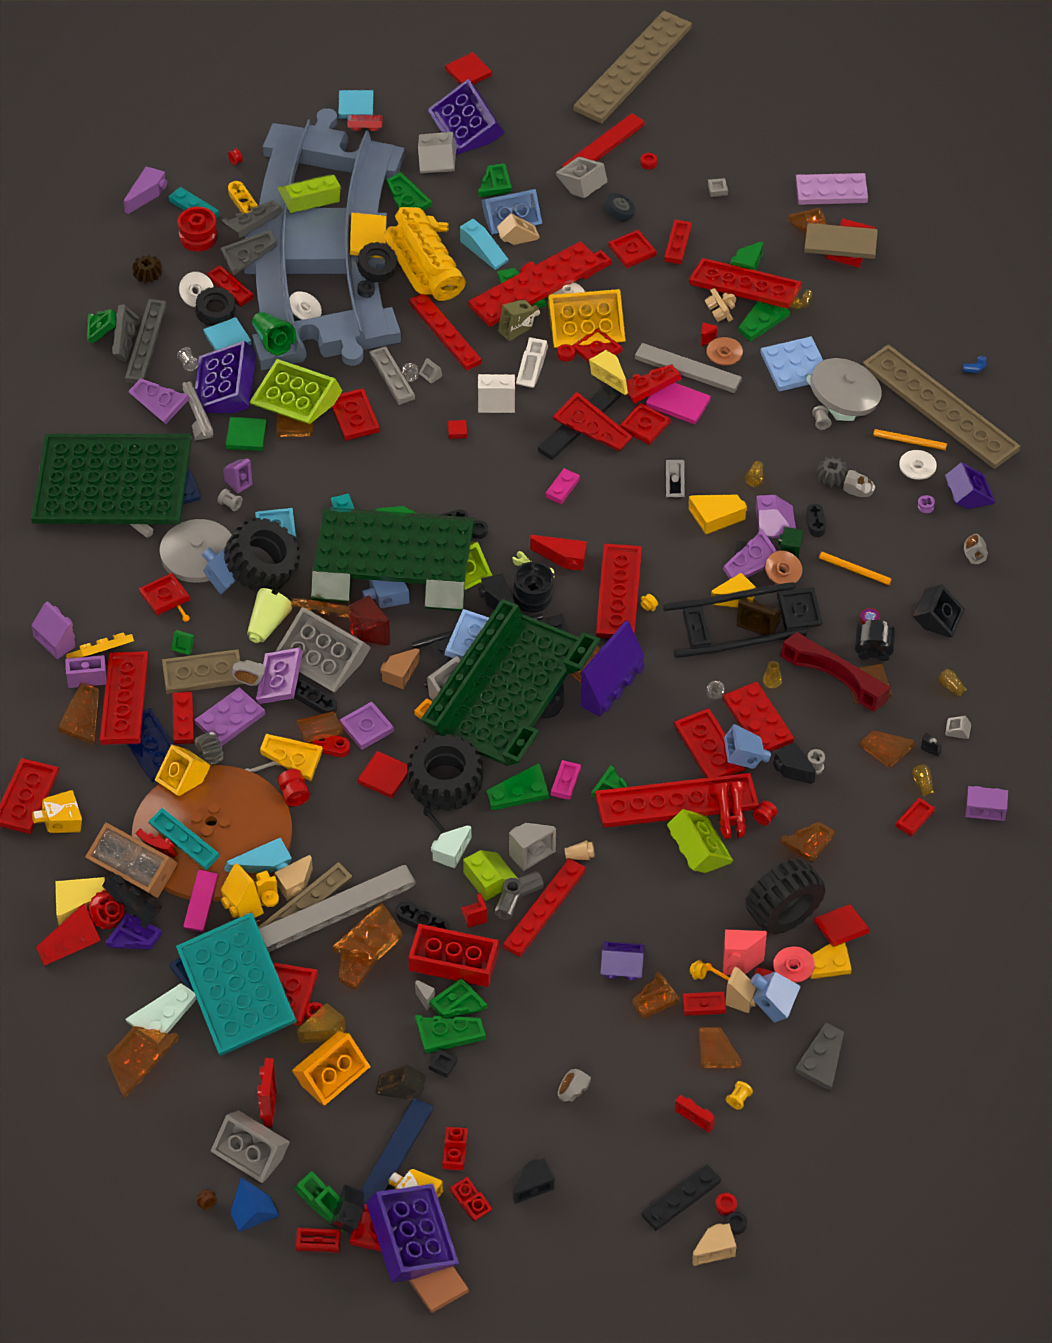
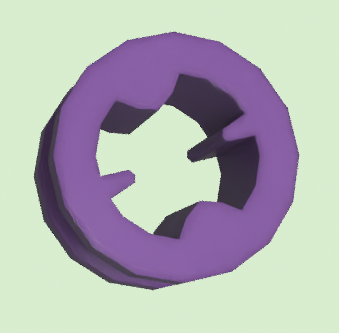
(928, 508)

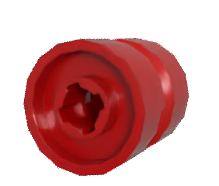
(293, 787)

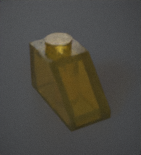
(321, 1025)

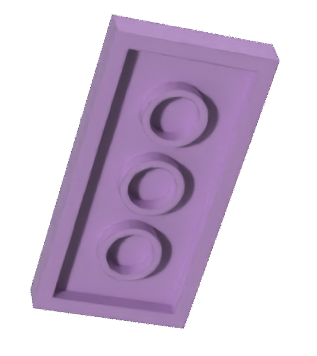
(831, 188)

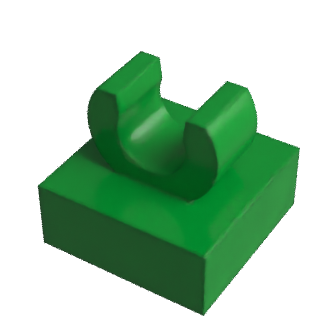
(182, 642)

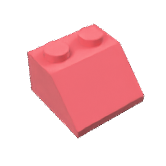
(743, 950)

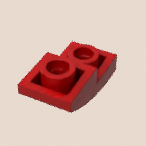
(158, 843)
(455, 1148)
(469, 1199)

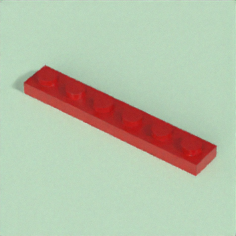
(445, 331)
(544, 907)

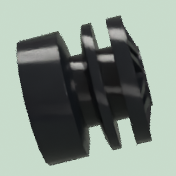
(533, 586)

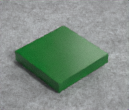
(246, 434)

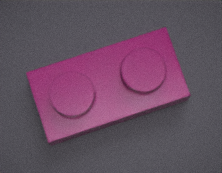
(562, 486)
(566, 780)

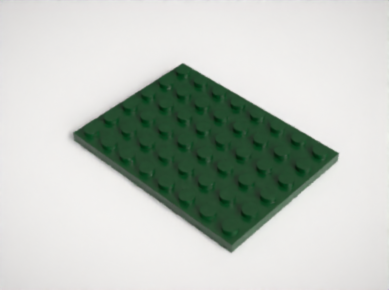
(112, 479)

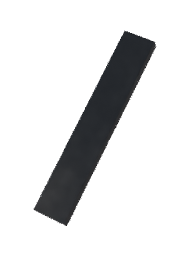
(564, 435)

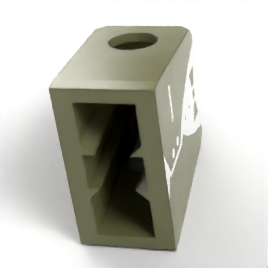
(517, 318)

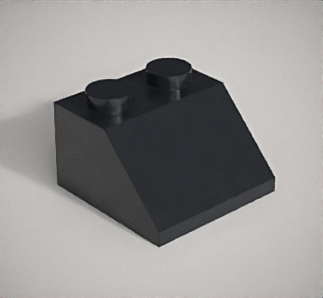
(939, 611)

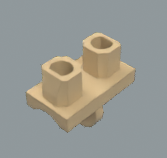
(715, 300)

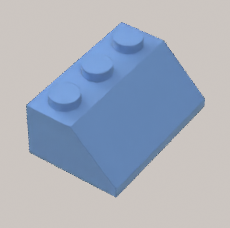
(521, 204)

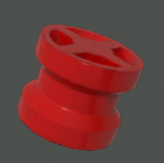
(765, 813)

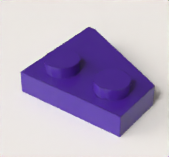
(132, 935)

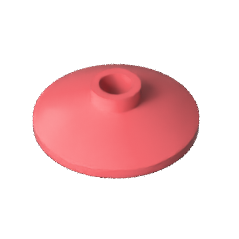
(794, 957)

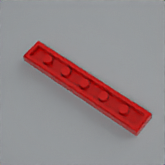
(610, 139)

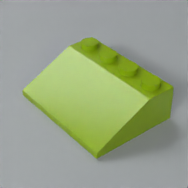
(296, 392)

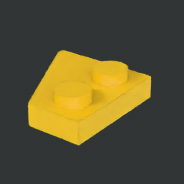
(831, 961)

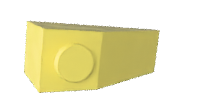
(608, 369)

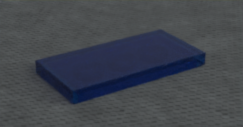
(152, 746)

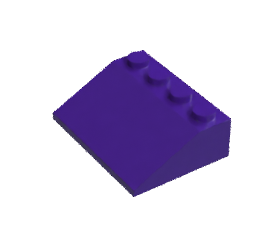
(466, 116)
(226, 378)
(611, 671)
(411, 1232)

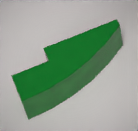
(317, 1195)

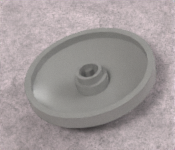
(845, 387)
(186, 542)

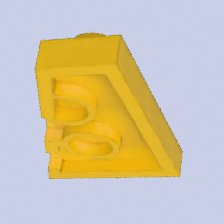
(292, 754)

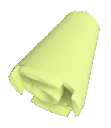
(267, 614)

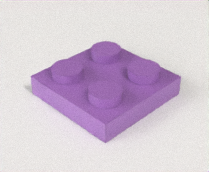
(366, 725)

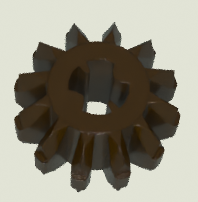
(147, 269)

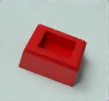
(457, 429)

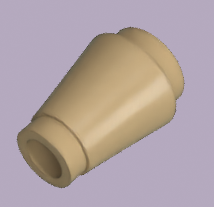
(580, 851)

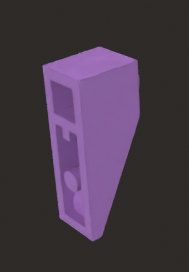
(146, 188)

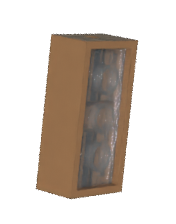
(131, 860)

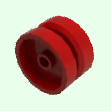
(197, 228)

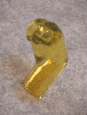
(804, 301)

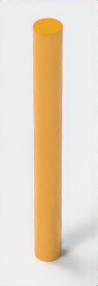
(910, 439)
(855, 568)

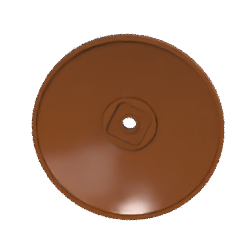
(245, 813)

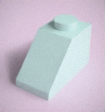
(451, 846)

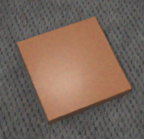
(439, 1288)

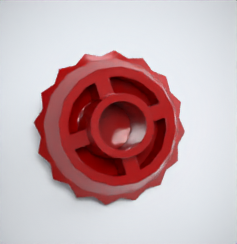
(105, 910)

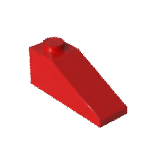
(563, 552)

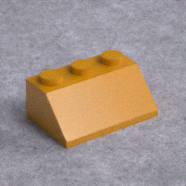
(331, 1067)

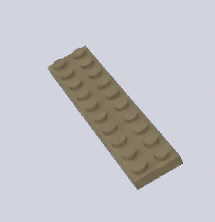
(632, 67)
(941, 406)

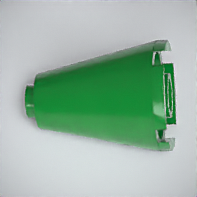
(274, 333)

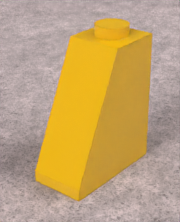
(717, 511)

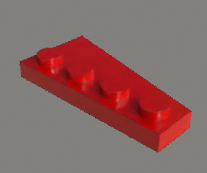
(589, 420)

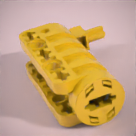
(424, 254)

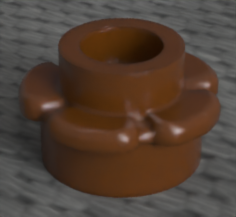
(206, 1199)

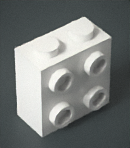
(496, 393)

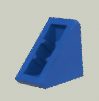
(251, 1206)

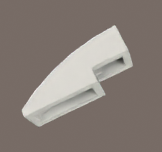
(532, 362)

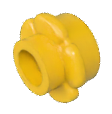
(649, 602)
(698, 970)

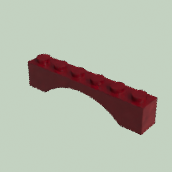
(806, 653)

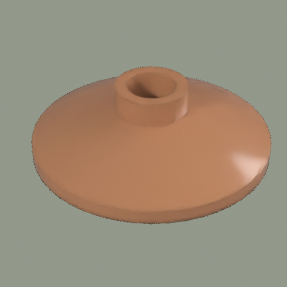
(724, 351)
(788, 563)

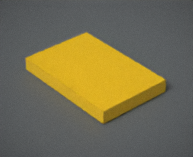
(366, 229)

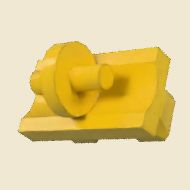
(267, 889)

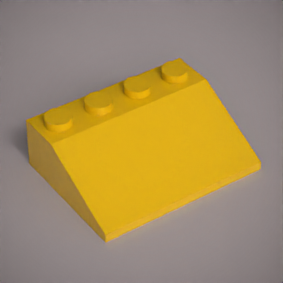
(581, 313)

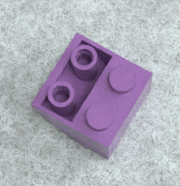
(53, 630)

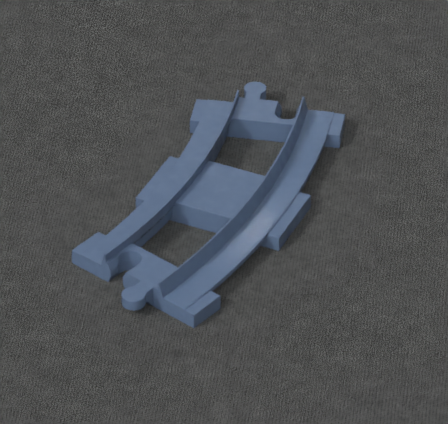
(320, 240)

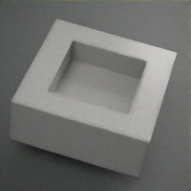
(717, 187)

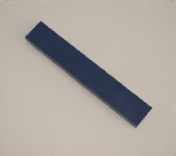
(397, 1148)

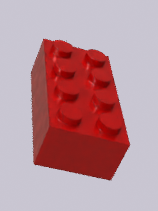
(453, 955)

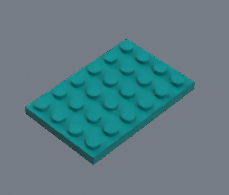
(236, 984)

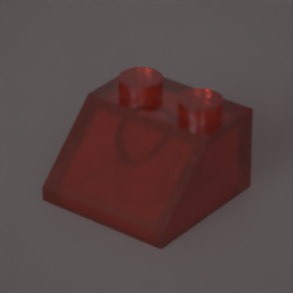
(369, 622)

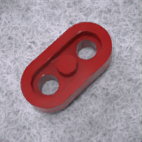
(331, 746)

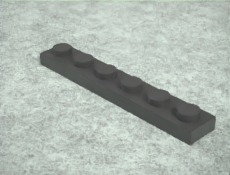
(146, 341)

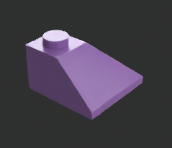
(773, 515)

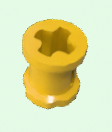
(739, 1095)

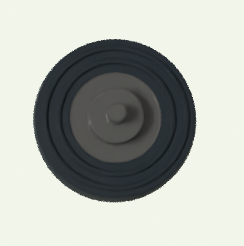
(619, 207)

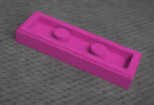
(201, 901)

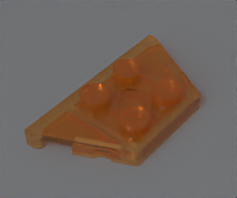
(371, 936)
(138, 1055)

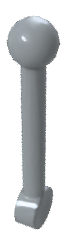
(263, 766)

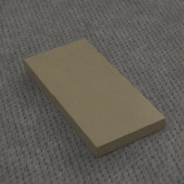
(841, 240)
(200, 671)

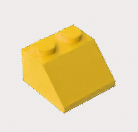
(181, 770)
(240, 894)

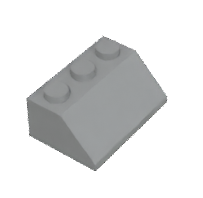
(249, 1145)

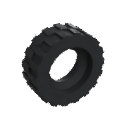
(377, 249)
(219, 295)

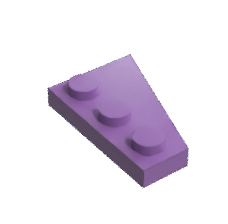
(159, 400)
(751, 557)

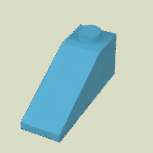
(480, 242)
(267, 857)

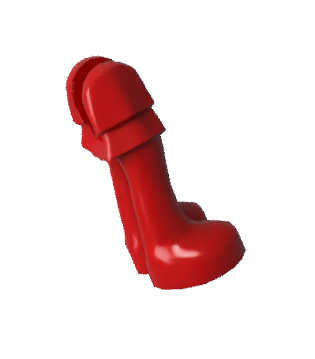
(736, 790)

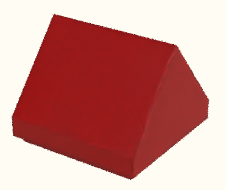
(708, 333)

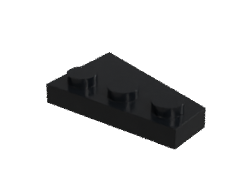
(137, 902)

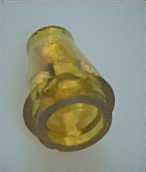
(754, 476)
(772, 676)
(952, 682)
(922, 777)

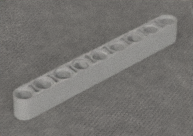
(337, 907)

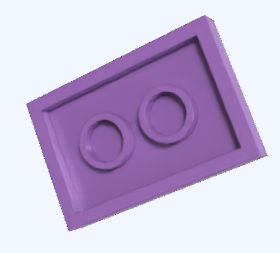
(279, 675)
(230, 716)

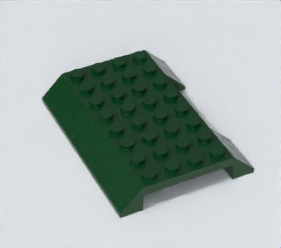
(393, 549)
(507, 683)

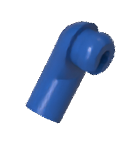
(977, 366)

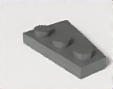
(246, 251)

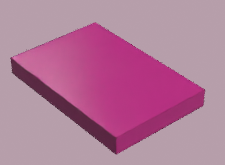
(679, 402)

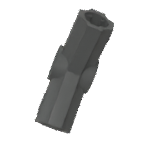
(522, 887)

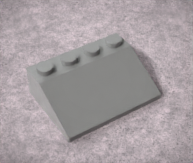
(328, 651)

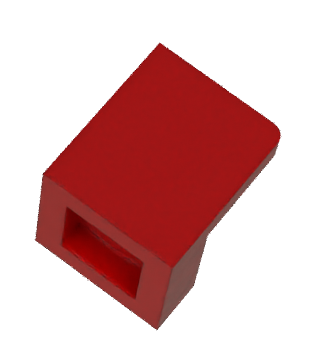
(475, 913)

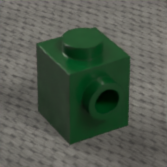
(791, 540)

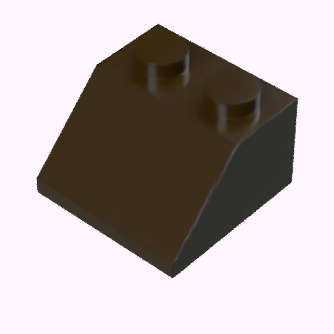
(758, 617)

